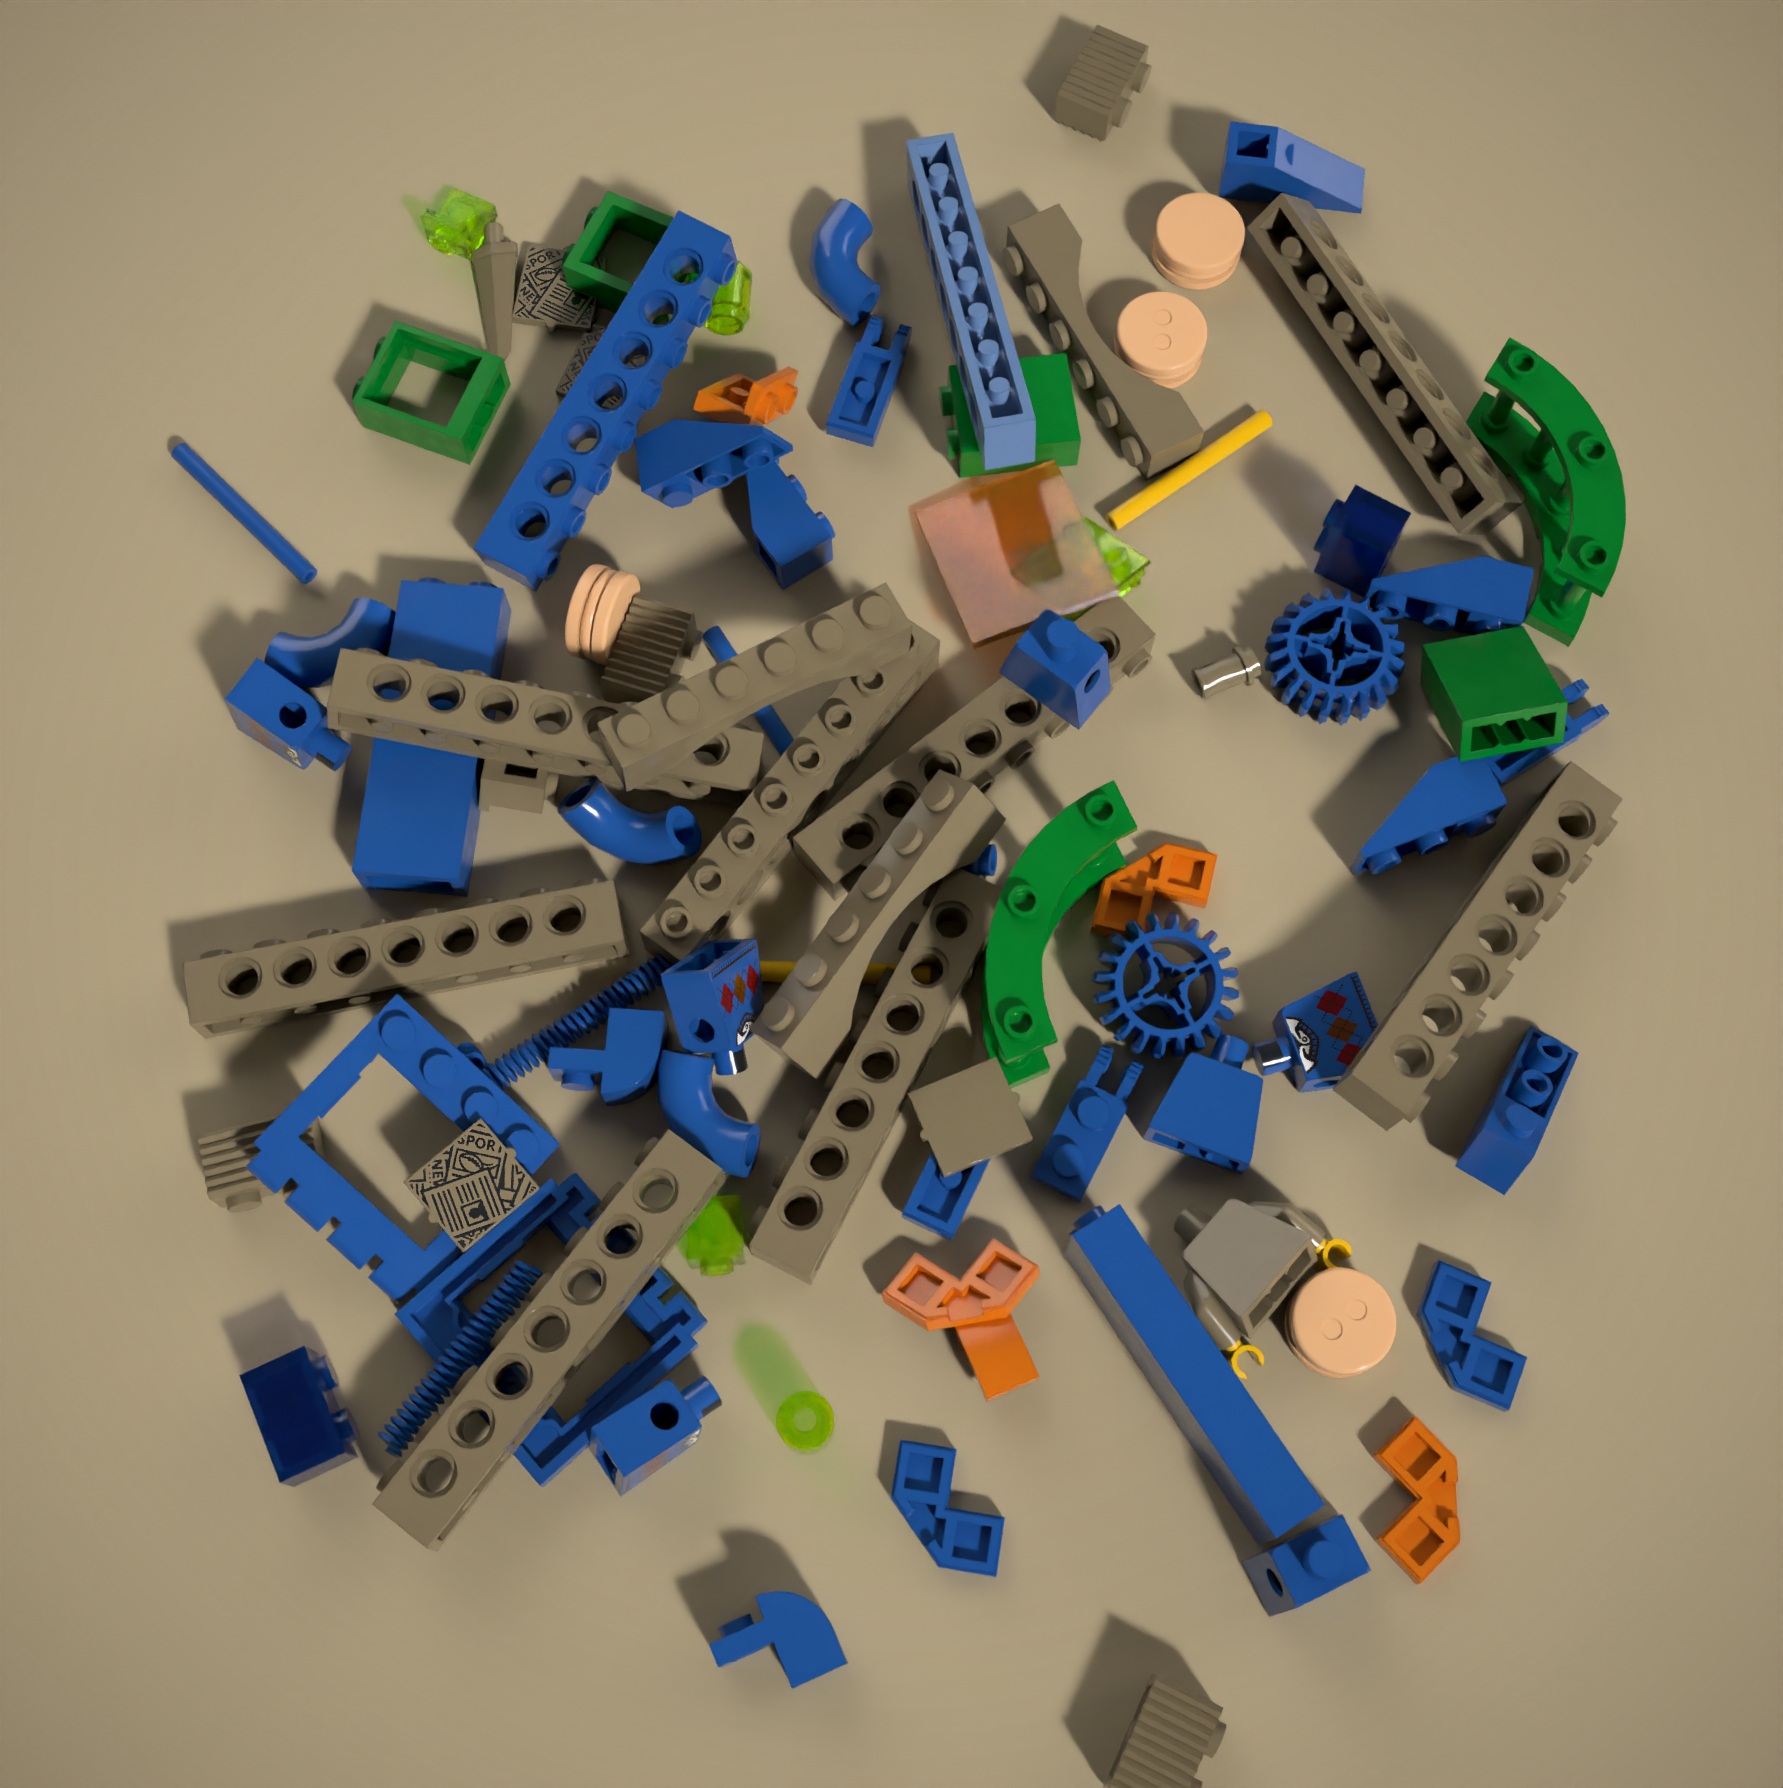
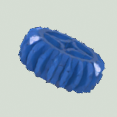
(1373, 658)
(1153, 963)

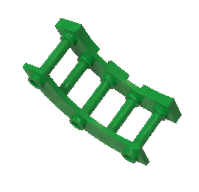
(1567, 480)
(1046, 881)

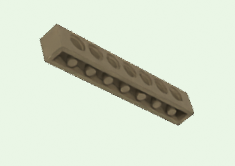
(1384, 366)
(983, 719)
(518, 740)
(787, 802)
(215, 977)
(1373, 1078)
(803, 1248)
(403, 1487)

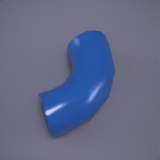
(836, 266)
(313, 660)
(630, 832)
(697, 1118)

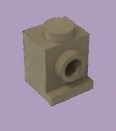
(516, 787)

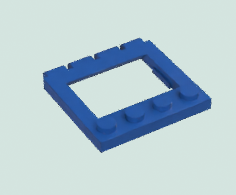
(442, 1077)
(439, 1315)

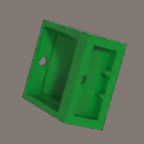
(598, 228)
(473, 414)

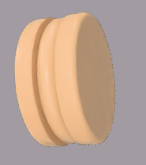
(1198, 240)
(1161, 337)
(598, 612)
(1340, 1322)

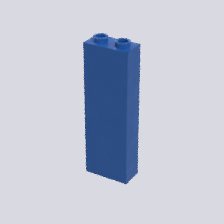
(421, 800)
(1190, 1374)

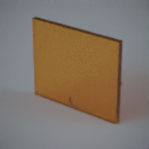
(1015, 553)

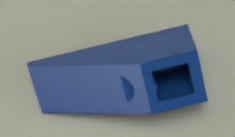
(1269, 161)
(697, 456)
(785, 529)
(1457, 596)
(1442, 804)
(1517, 1111)

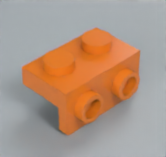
(748, 401)

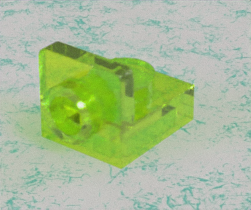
(458, 223)
(717, 1237)

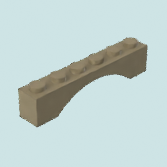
(1148, 418)
(681, 719)
(815, 1004)

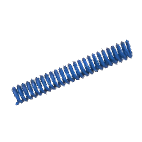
(560, 1030)
(461, 1356)

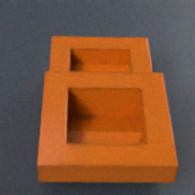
(996, 1356)

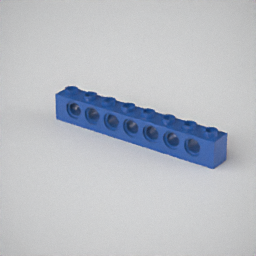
(683, 249)

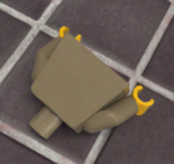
(1247, 1265)

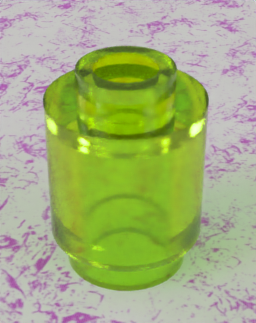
(731, 304)
(809, 1441)

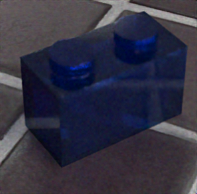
(1359, 539)
(301, 1415)

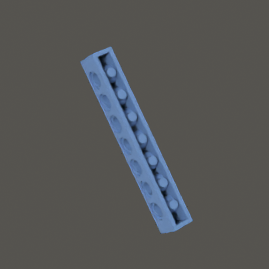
(971, 303)

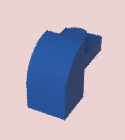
(626, 1065)
(795, 1627)

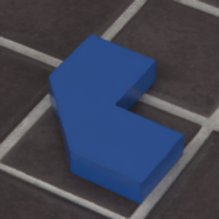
(1469, 1362)
(951, 1536)

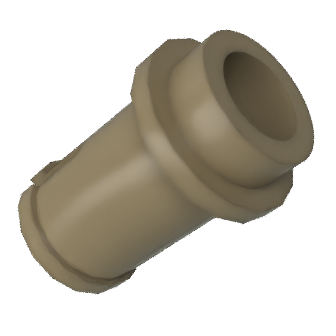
(1227, 672)

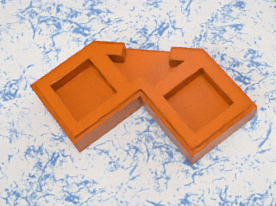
(1165, 873)
(983, 1293)
(1429, 1524)

